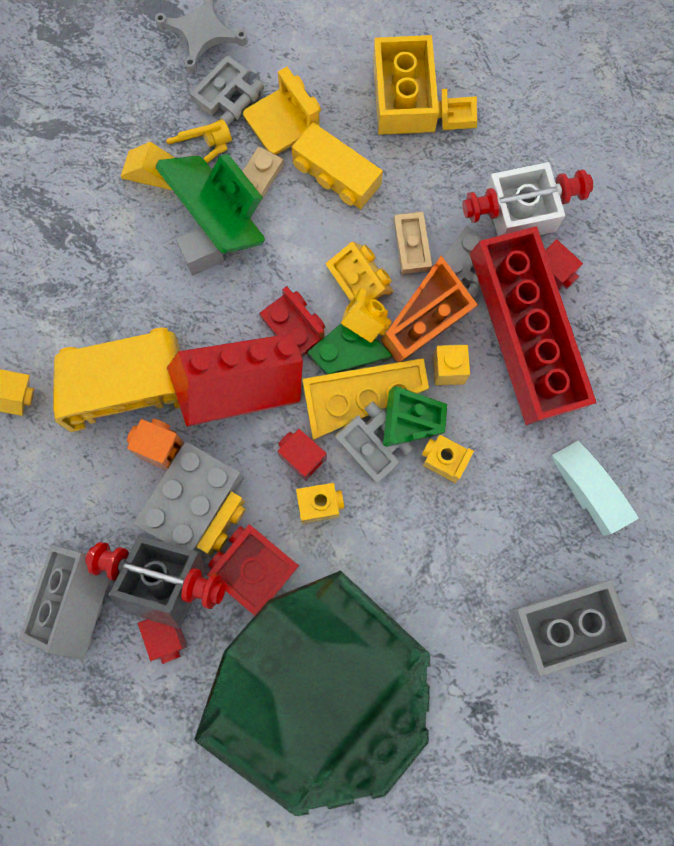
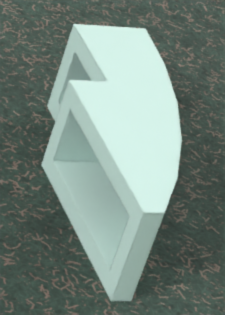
(594, 488)

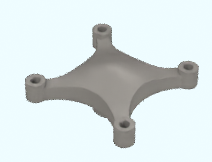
(201, 32)

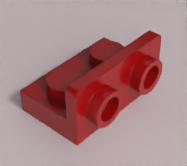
(290, 316)

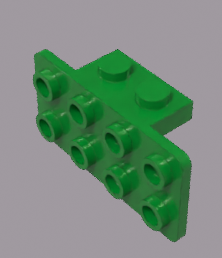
(217, 199)

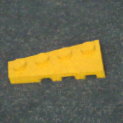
(343, 395)

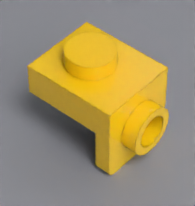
(457, 112)

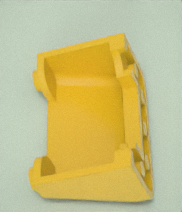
(113, 378)

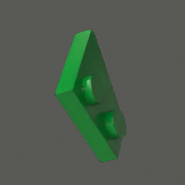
(346, 350)
(412, 417)

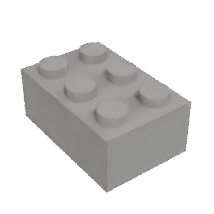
(188, 498)
(572, 628)

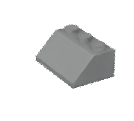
(65, 605)

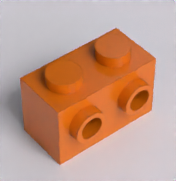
(154, 443)

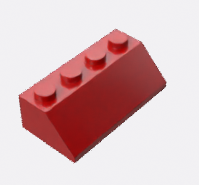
(236, 378)

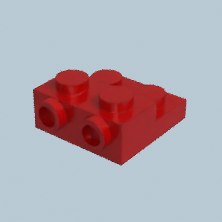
(252, 568)

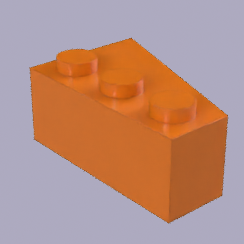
(430, 311)

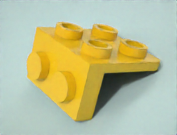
(283, 114)

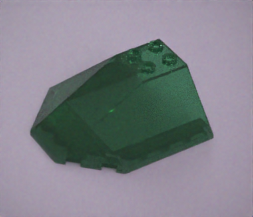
(319, 698)

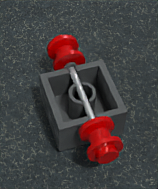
(156, 579)

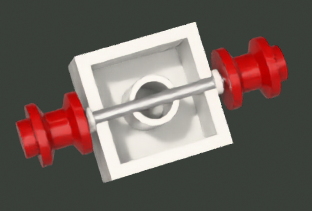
(527, 198)

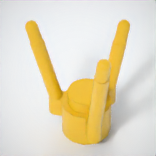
(215, 135)

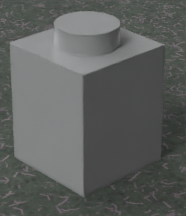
(199, 251)

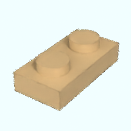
(263, 169)
(412, 243)

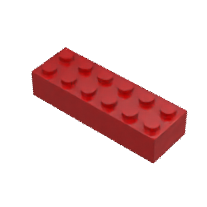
(531, 325)

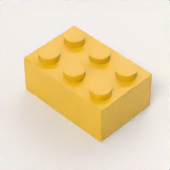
(405, 84)

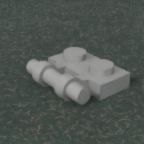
(221, 84)
(460, 261)
(366, 448)

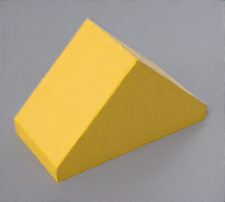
(141, 165)

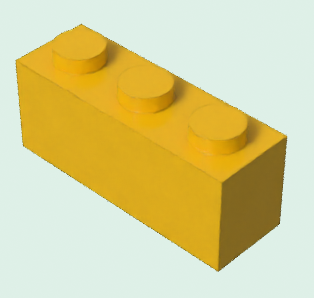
(336, 166)

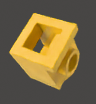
(366, 316)
(449, 469)

